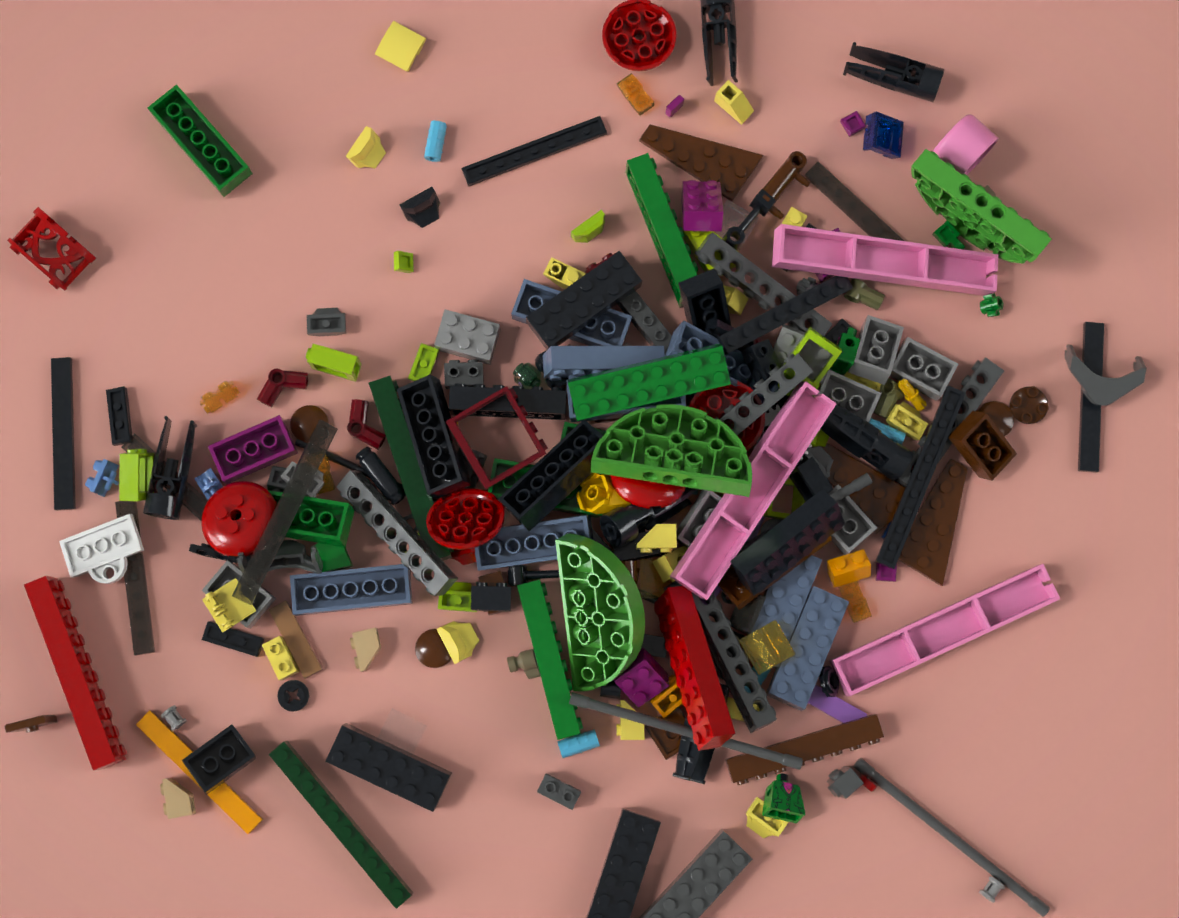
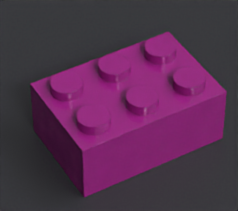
(702, 206)

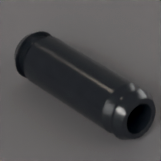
(380, 476)

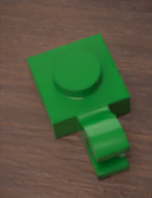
(948, 235)

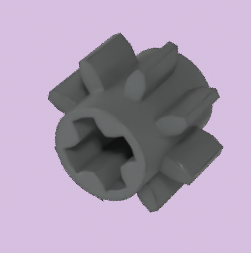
(805, 284)

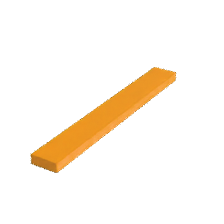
(177, 750)

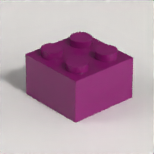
(643, 679)

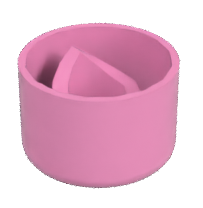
(966, 144)

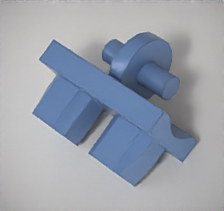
(104, 478)
(208, 483)

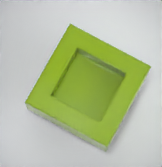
(403, 262)

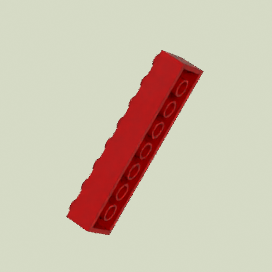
(694, 668)

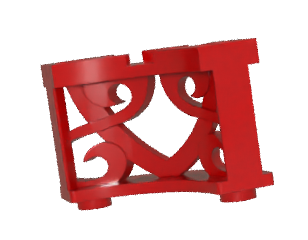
(38, 225)

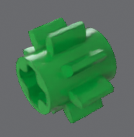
(991, 305)

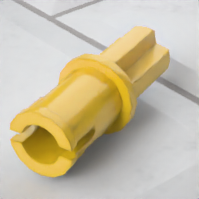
(912, 394)

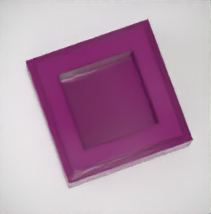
(674, 106)
(853, 123)
(885, 574)

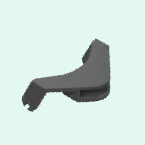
(1101, 389)
(291, 555)

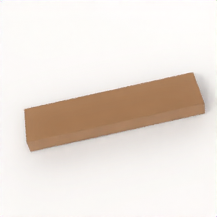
(295, 639)

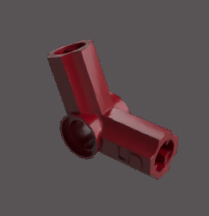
(290, 379)
(358, 416)

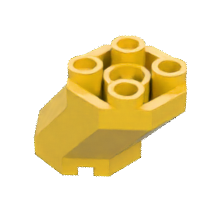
(599, 495)

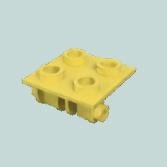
(226, 609)

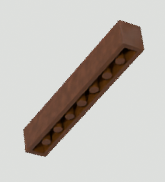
(809, 746)

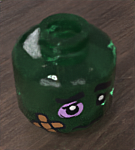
(527, 375)

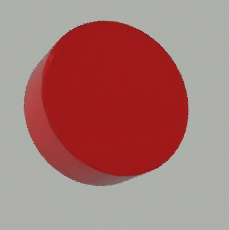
(868, 783)

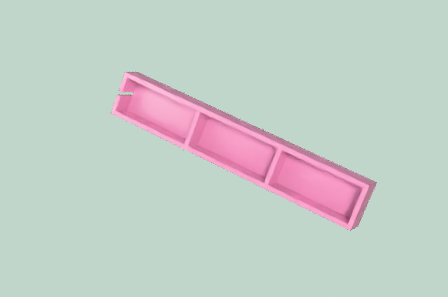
(884, 260)
(738, 515)
(944, 630)

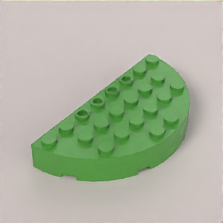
(975, 212)
(675, 448)
(600, 611)

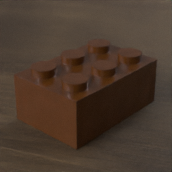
(982, 445)

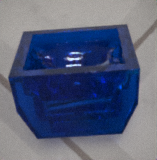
(883, 135)

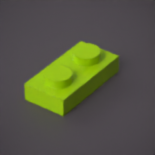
(423, 362)

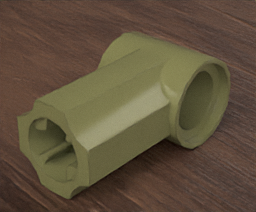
(864, 294)
(888, 398)

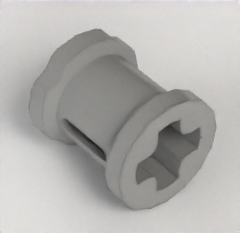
(173, 718)
(992, 889)

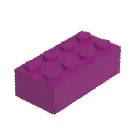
(252, 449)

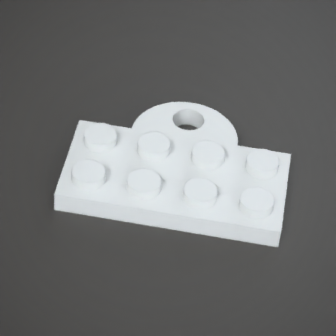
(102, 549)

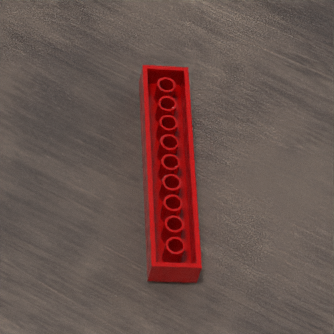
(75, 672)

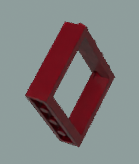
(520, 411)

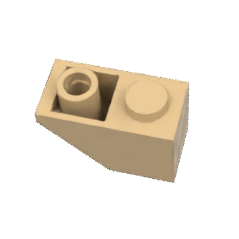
(367, 646)
(177, 798)

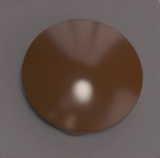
(1029, 405)
(1000, 415)
(305, 420)
(431, 649)

